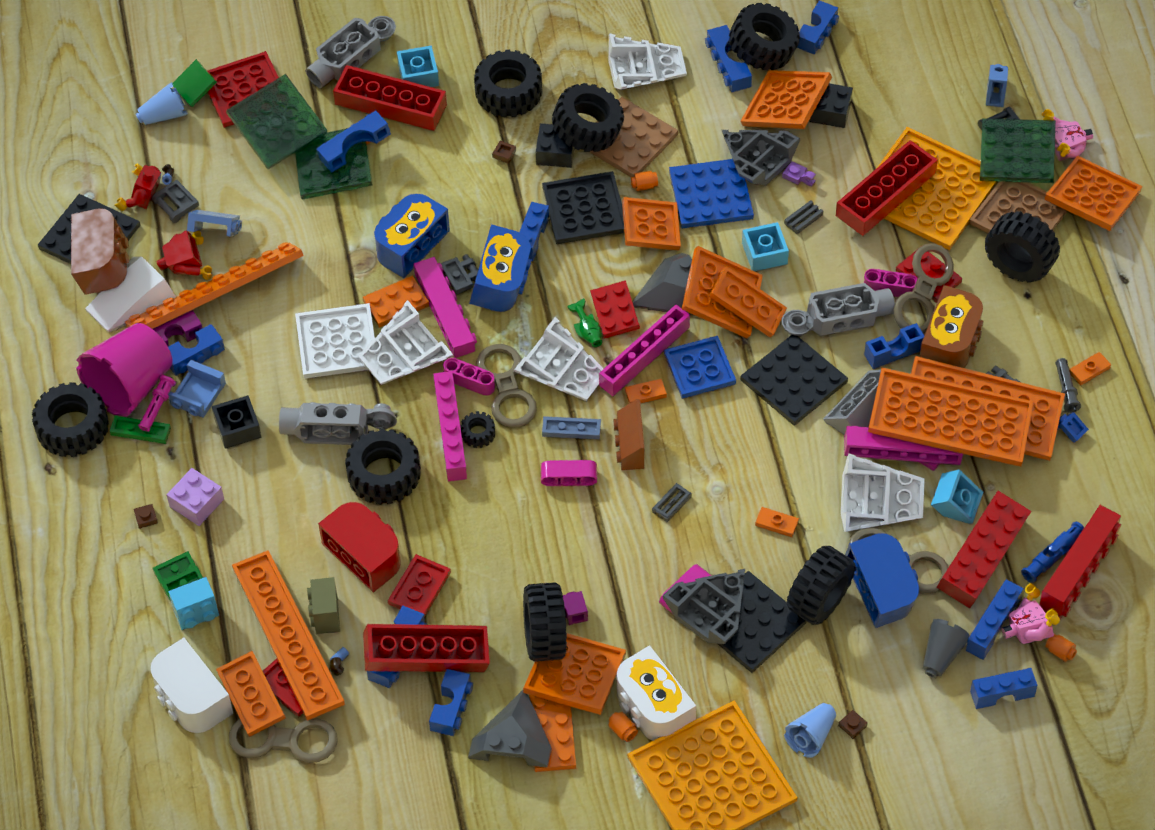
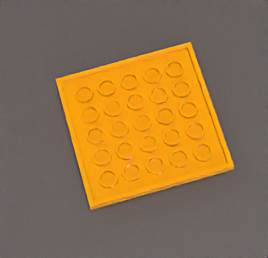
(948, 199)
(712, 774)

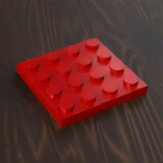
(239, 81)

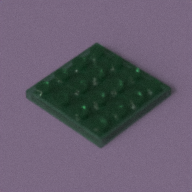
(276, 121)
(1017, 150)
(317, 179)

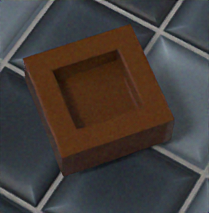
(504, 152)
(145, 516)
(853, 724)

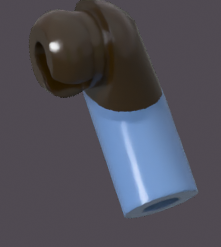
(169, 172)
(335, 661)

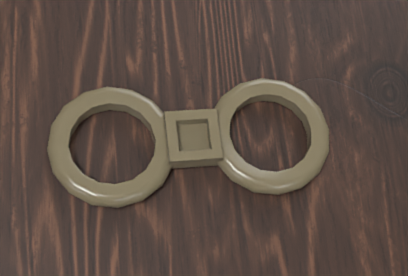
(924, 285)
(507, 387)
(922, 555)
(286, 740)

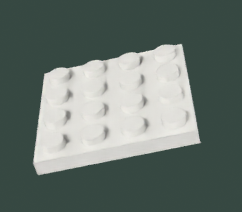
(334, 339)

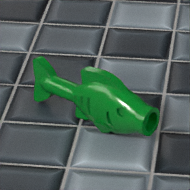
(588, 327)

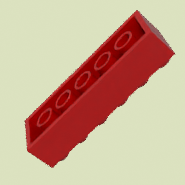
(390, 97)
(886, 188)
(983, 549)
(1081, 562)
(426, 648)

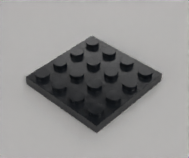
(584, 207)
(58, 239)
(794, 379)
(762, 625)

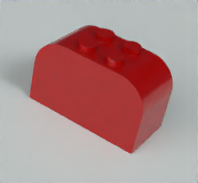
(362, 543)

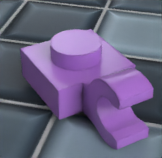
(797, 173)

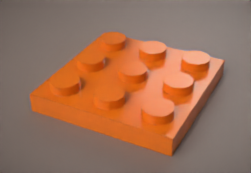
(651, 223)

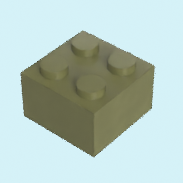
(323, 605)

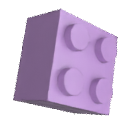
(195, 496)

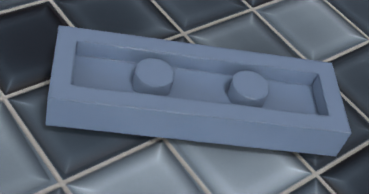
(571, 427)

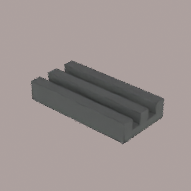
(802, 214)
(662, 513)

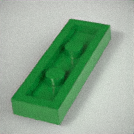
(129, 428)

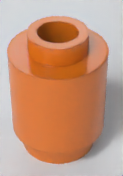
(644, 180)
(1061, 647)
(623, 726)

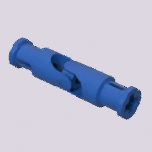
(1059, 547)

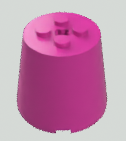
(125, 367)

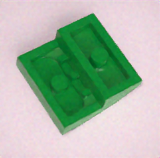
(194, 83)
(177, 572)

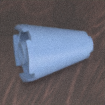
(162, 106)
(810, 730)

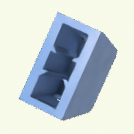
(997, 78)

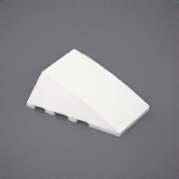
(643, 63)
(138, 291)
(402, 347)
(561, 363)
(878, 495)

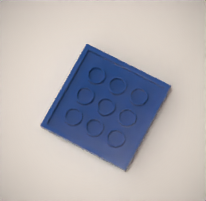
(710, 194)

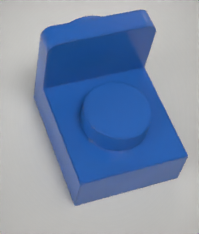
(1072, 426)

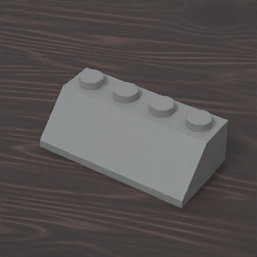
(856, 405)

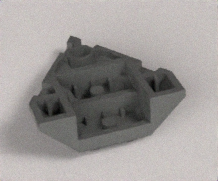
(760, 154)
(666, 285)
(708, 605)
(513, 734)

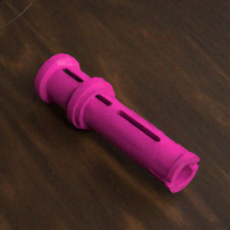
(160, 395)

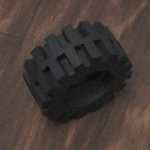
(477, 439)

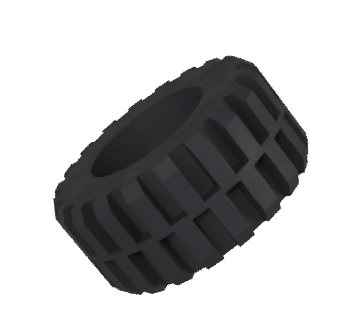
(759, 51)
(508, 100)
(593, 102)
(1022, 246)
(65, 400)
(378, 446)
(821, 585)
(544, 621)

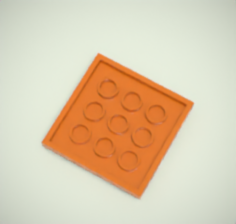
(786, 99)
(1093, 193)
(702, 277)
(580, 678)

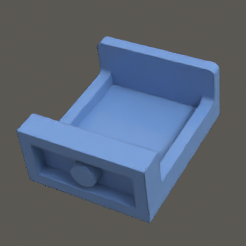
(197, 217)
(198, 389)

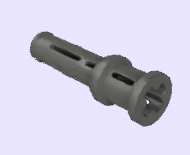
(1070, 399)

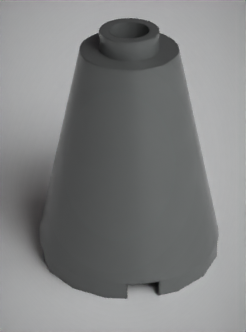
(943, 646)

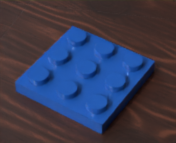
(699, 367)

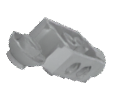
(349, 46)
(840, 310)
(333, 422)

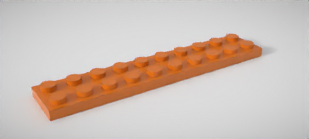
(217, 286)
(288, 635)

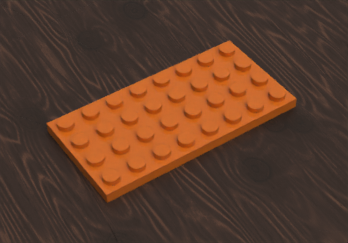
(1046, 402)
(951, 417)

